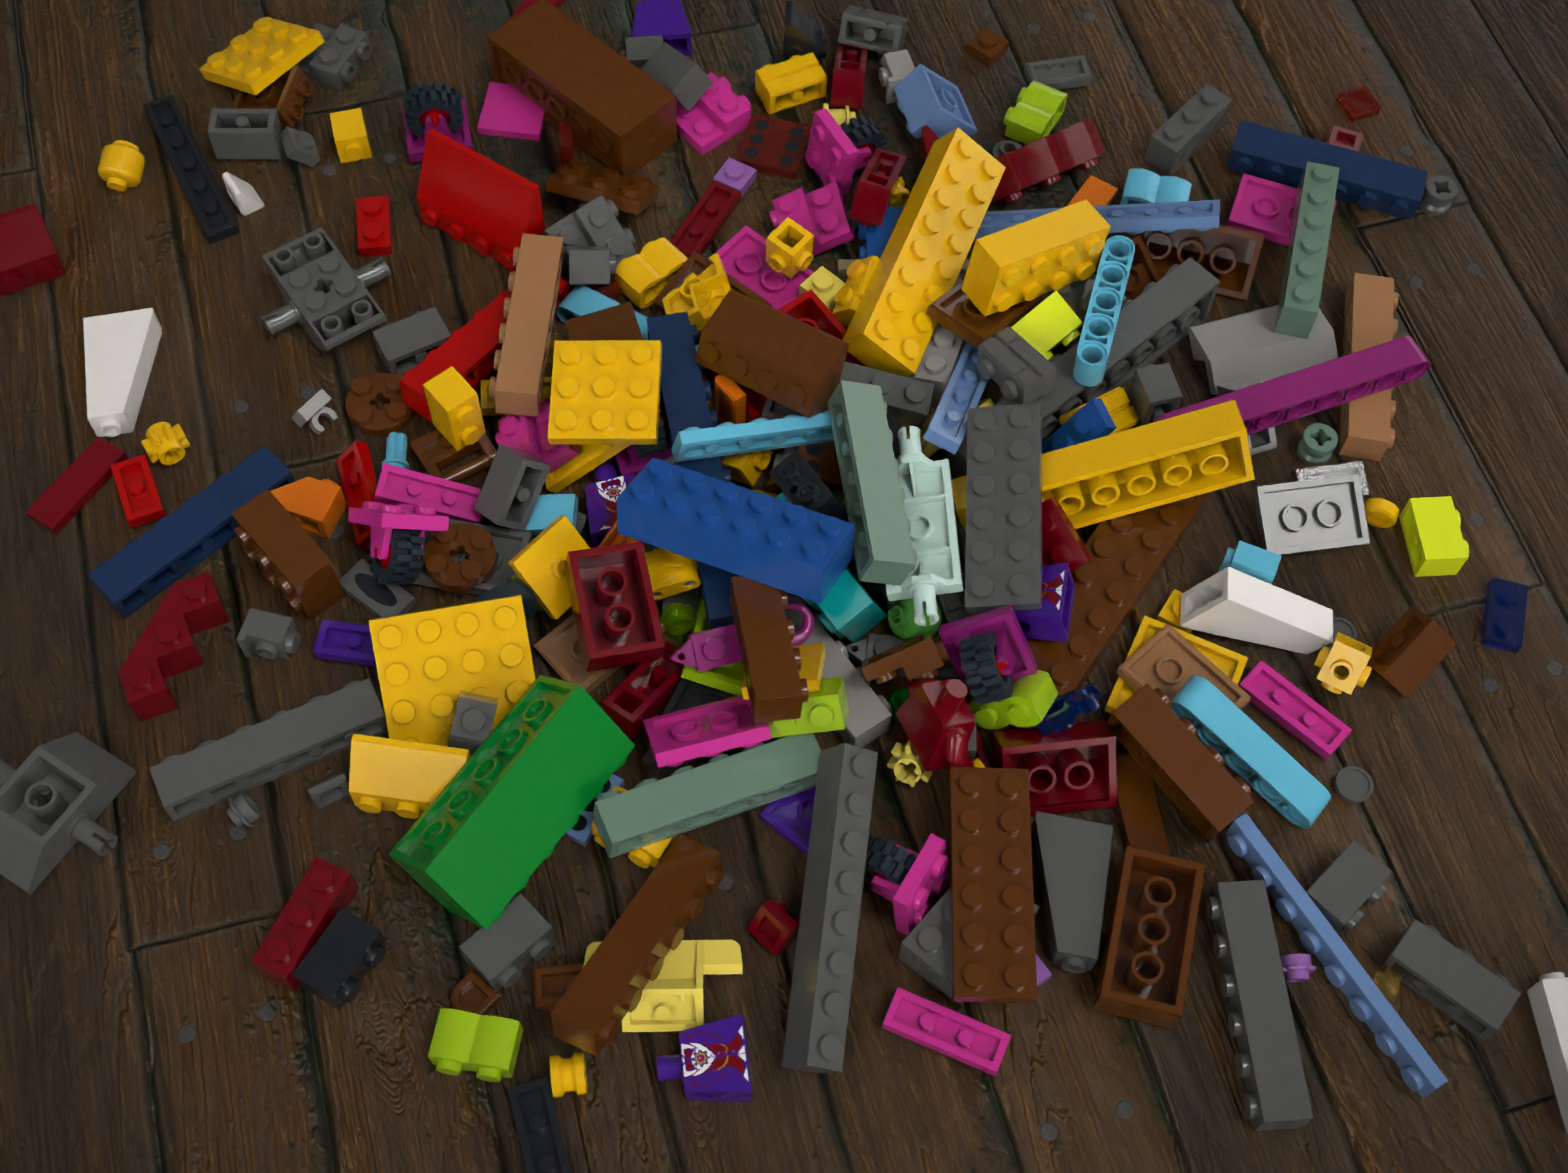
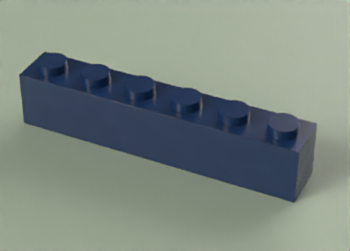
(1361, 179)
(186, 535)

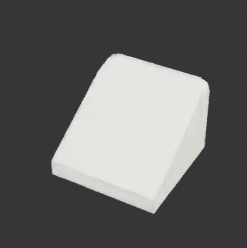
(242, 194)

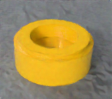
(1381, 512)

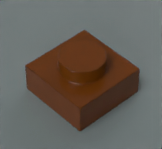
(987, 46)

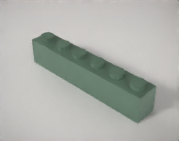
(1307, 250)
(871, 483)
(706, 793)

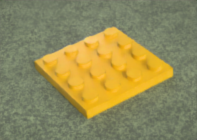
(447, 650)

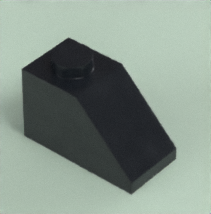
(802, 34)

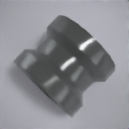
(1438, 195)

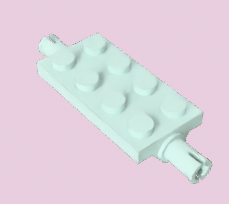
(933, 529)

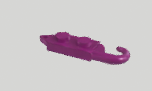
(720, 645)

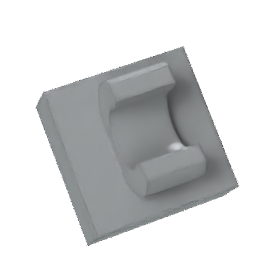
(312, 410)

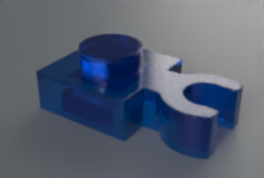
(1067, 707)

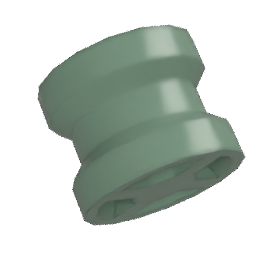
(1308, 447)

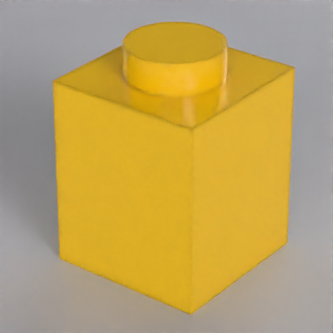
(350, 135)

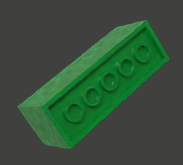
(513, 800)

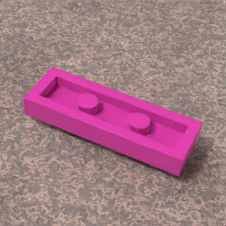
(416, 488)
(1294, 710)
(946, 1031)

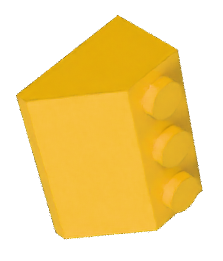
(400, 774)

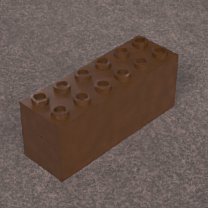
(579, 80)

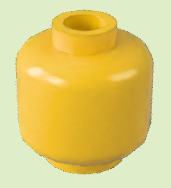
(121, 165)

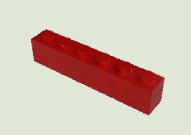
(467, 350)

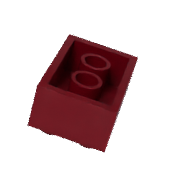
(614, 606)

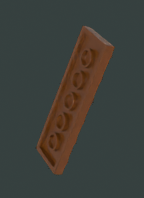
(991, 886)

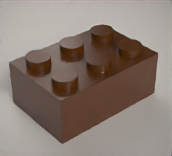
(287, 555)

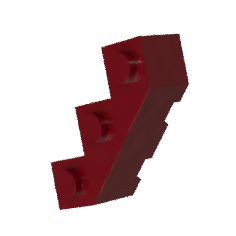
(1048, 158)
(170, 644)

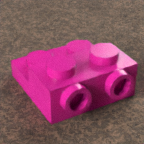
(714, 116)
(818, 212)
(532, 435)

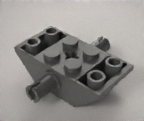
(323, 291)
(54, 805)

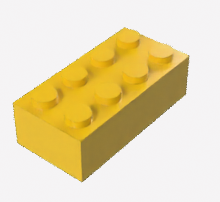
(1035, 257)

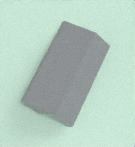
(1251, 348)

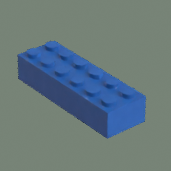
(736, 529)

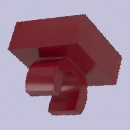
(773, 926)

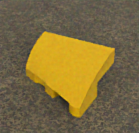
(700, 293)

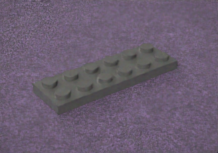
(1004, 508)

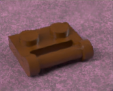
(436, 452)

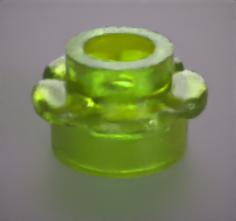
(678, 618)

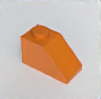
(313, 504)

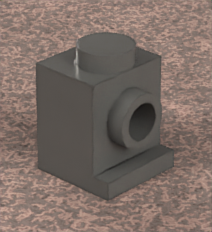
(268, 635)

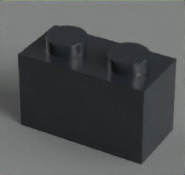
(341, 959)

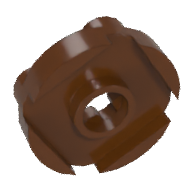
(368, 391)
(470, 572)

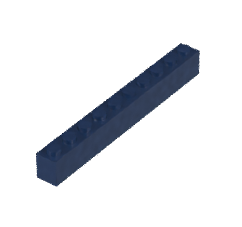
(685, 406)

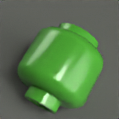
(902, 620)

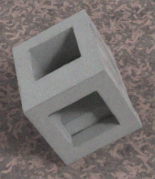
(894, 69)

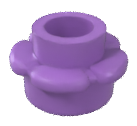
(1297, 967)

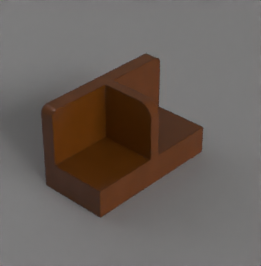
(1410, 651)

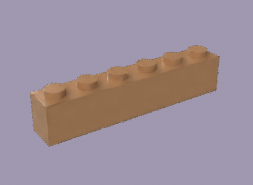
(1367, 323)
(528, 326)

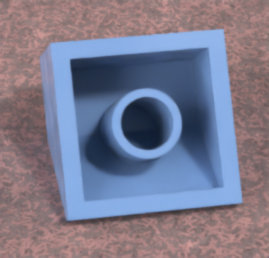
(933, 102)

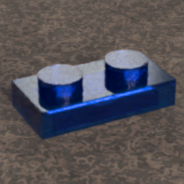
(1504, 615)

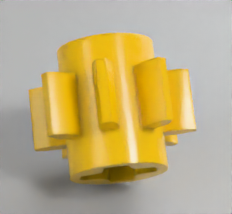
(165, 443)

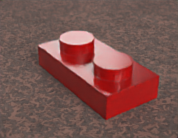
(374, 226)
(138, 491)

